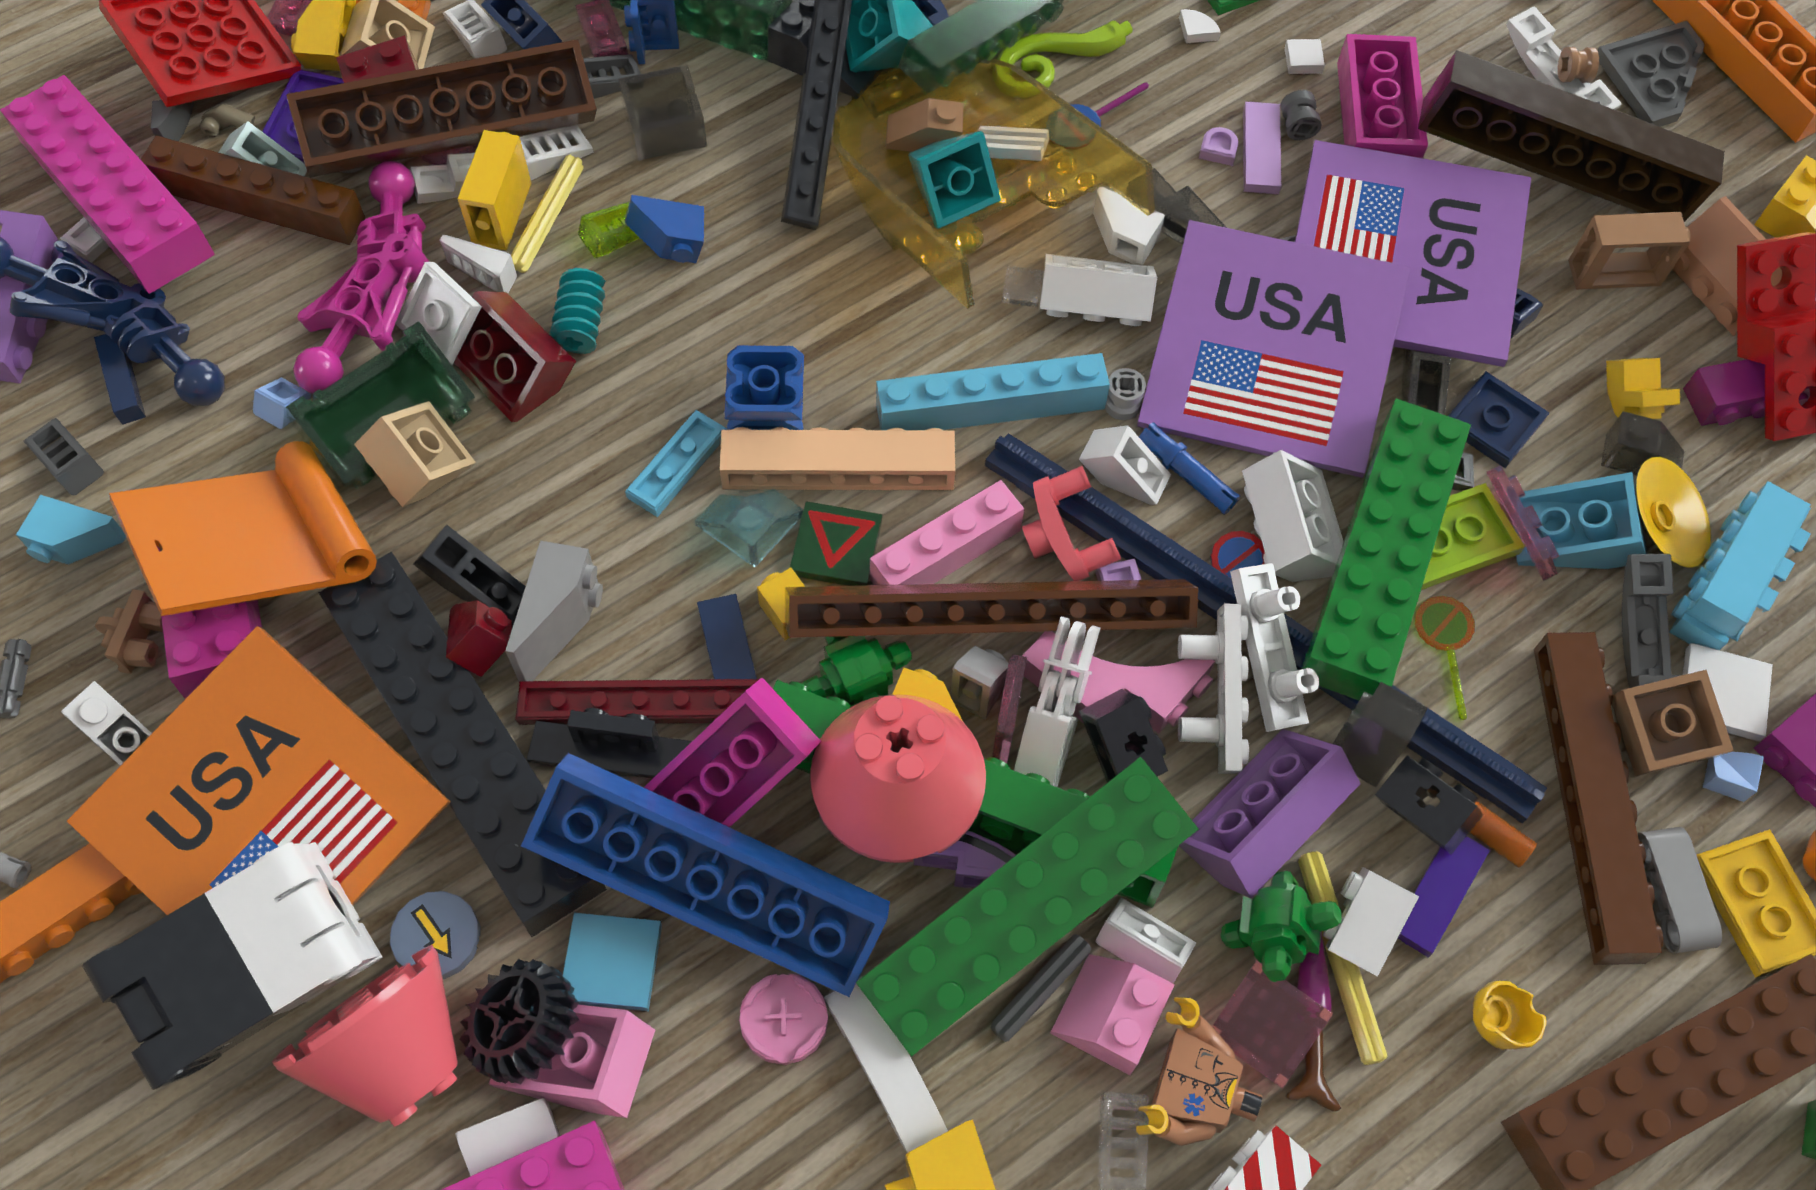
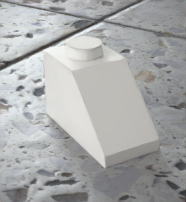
(1125, 464)

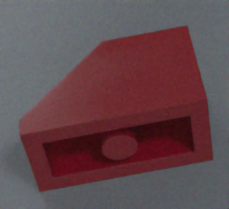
(477, 636)

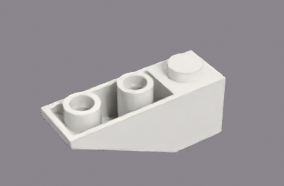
(106, 722)

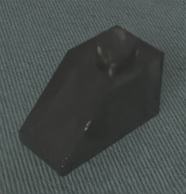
(1637, 439)

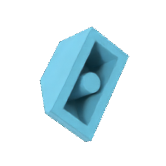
(67, 531)

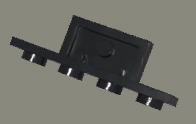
(611, 742)

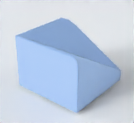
(1734, 774)

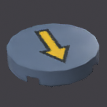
(438, 921)

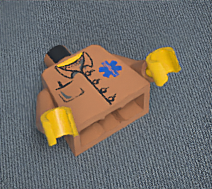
(1197, 1083)

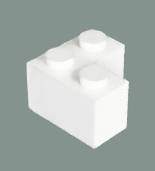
(1371, 920)

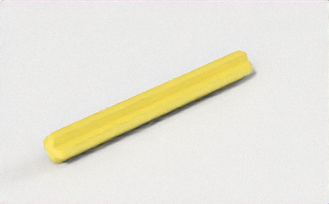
(1346, 974)

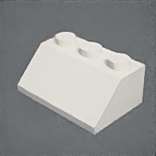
(1098, 289)
(1293, 517)

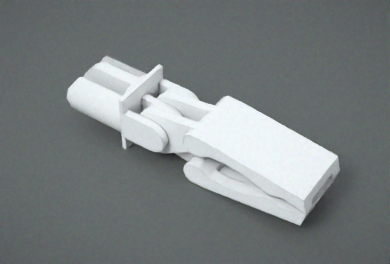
(1051, 723)

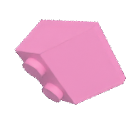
(1113, 1011)

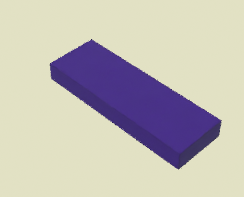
(1441, 894)

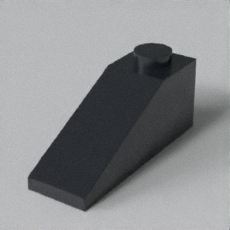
(470, 573)

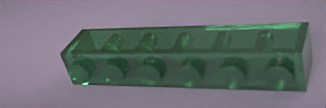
(972, 36)

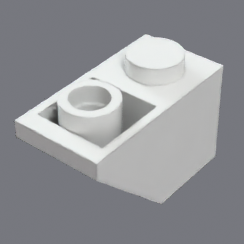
(1125, 228)

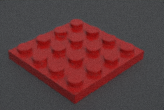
(200, 45)

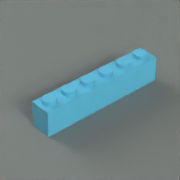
(993, 394)

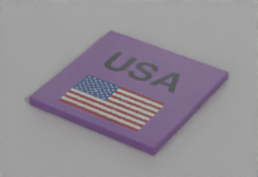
(1443, 220)
(1275, 347)

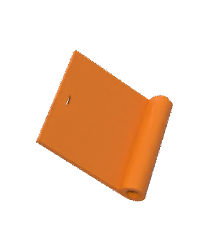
(244, 535)

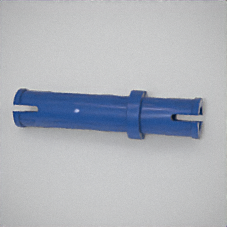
(1187, 467)

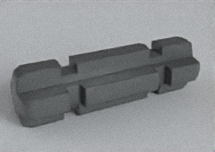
(13, 676)

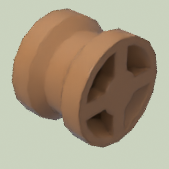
(1578, 64)

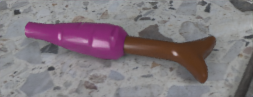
(1314, 982)

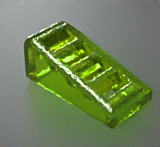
(598, 237)

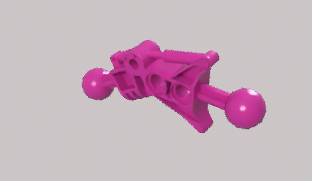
(373, 288)

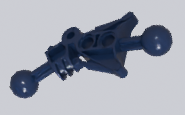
(134, 319)

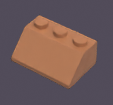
(1711, 259)

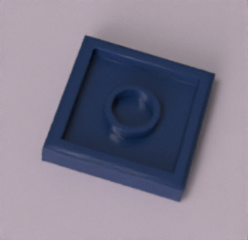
(1498, 418)

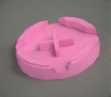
(783, 1018)

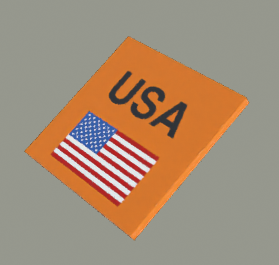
(247, 768)

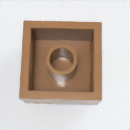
(1671, 723)

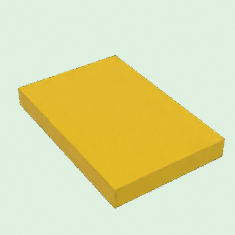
(1761, 901)

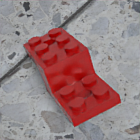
(1780, 327)

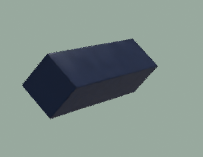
(119, 380)

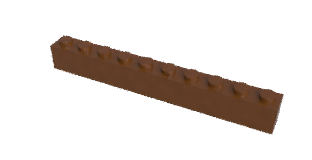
(988, 607)

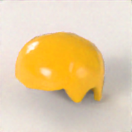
(1507, 1016)

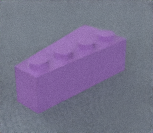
(34, 242)

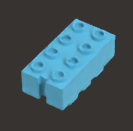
(1742, 567)

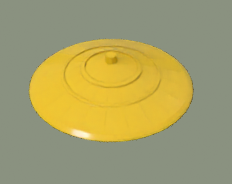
(1673, 511)

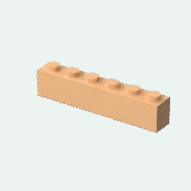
(837, 459)

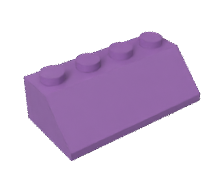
(1270, 810)

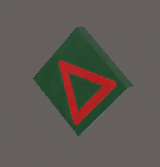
(835, 544)

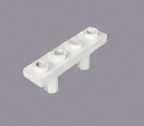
(1269, 646)
(1232, 707)

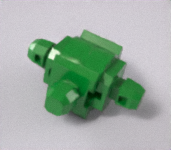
(857, 668)
(1281, 925)

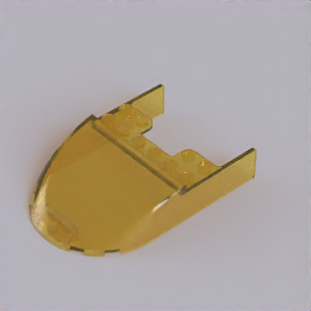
(993, 94)

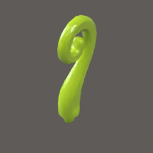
(1088, 44)

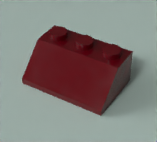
(512, 356)

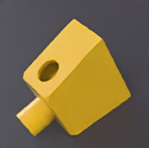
(947, 1163)

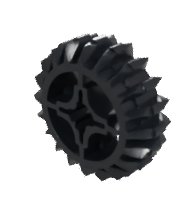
(519, 1021)

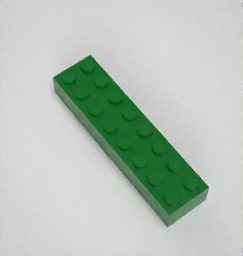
(1386, 551)
(1026, 906)

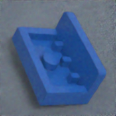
(652, 25)

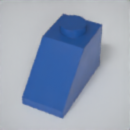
(668, 227)

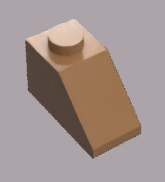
(924, 124)

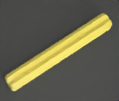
(546, 213)

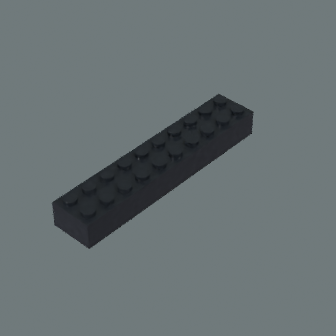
(456, 738)

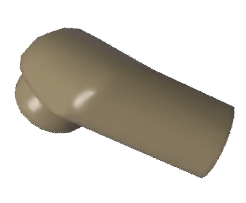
(221, 118)

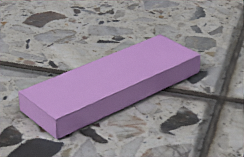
(1261, 148)

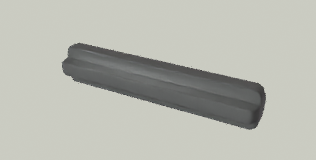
(1040, 988)

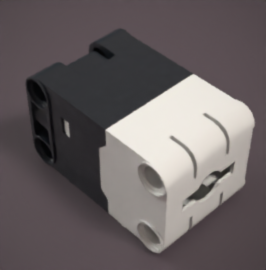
(233, 961)

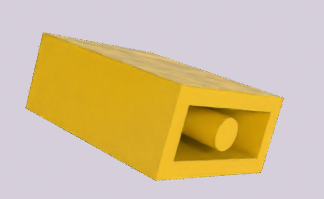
(495, 189)

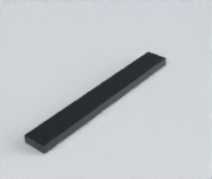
(816, 113)

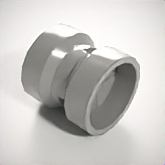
(1125, 394)

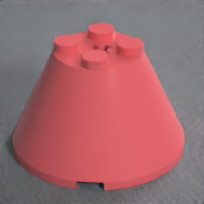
(898, 778)
(381, 1044)

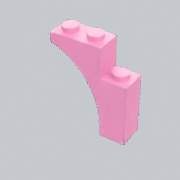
(1162, 687)

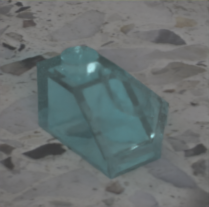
(750, 522)

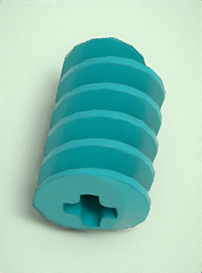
(578, 310)

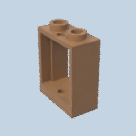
(1597, 266)

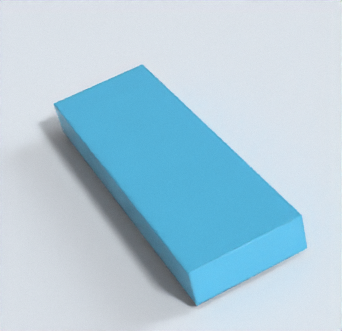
(675, 463)

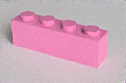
(950, 539)

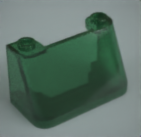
(379, 387)

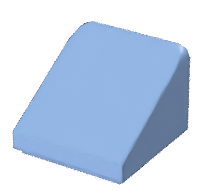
(273, 398)

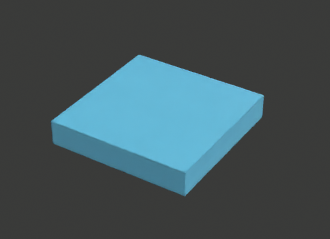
(612, 960)

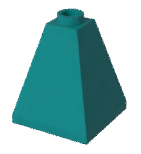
(881, 31)
(955, 177)

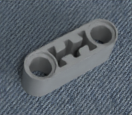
(1680, 891)

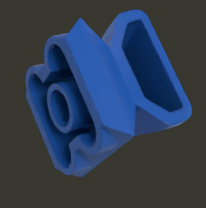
(764, 387)

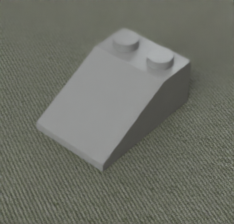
(553, 607)

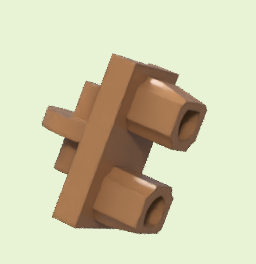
(128, 632)

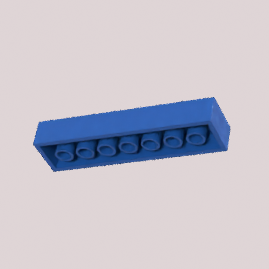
(706, 874)

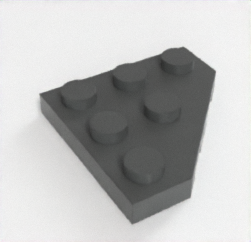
(1654, 70)

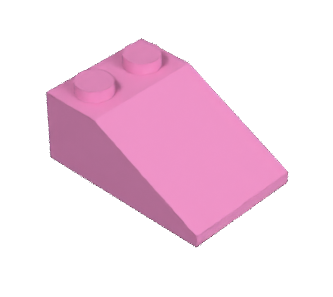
(598, 1064)

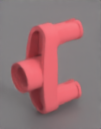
(1051, 535)

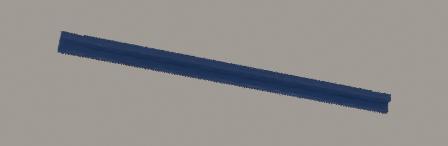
(1163, 559)

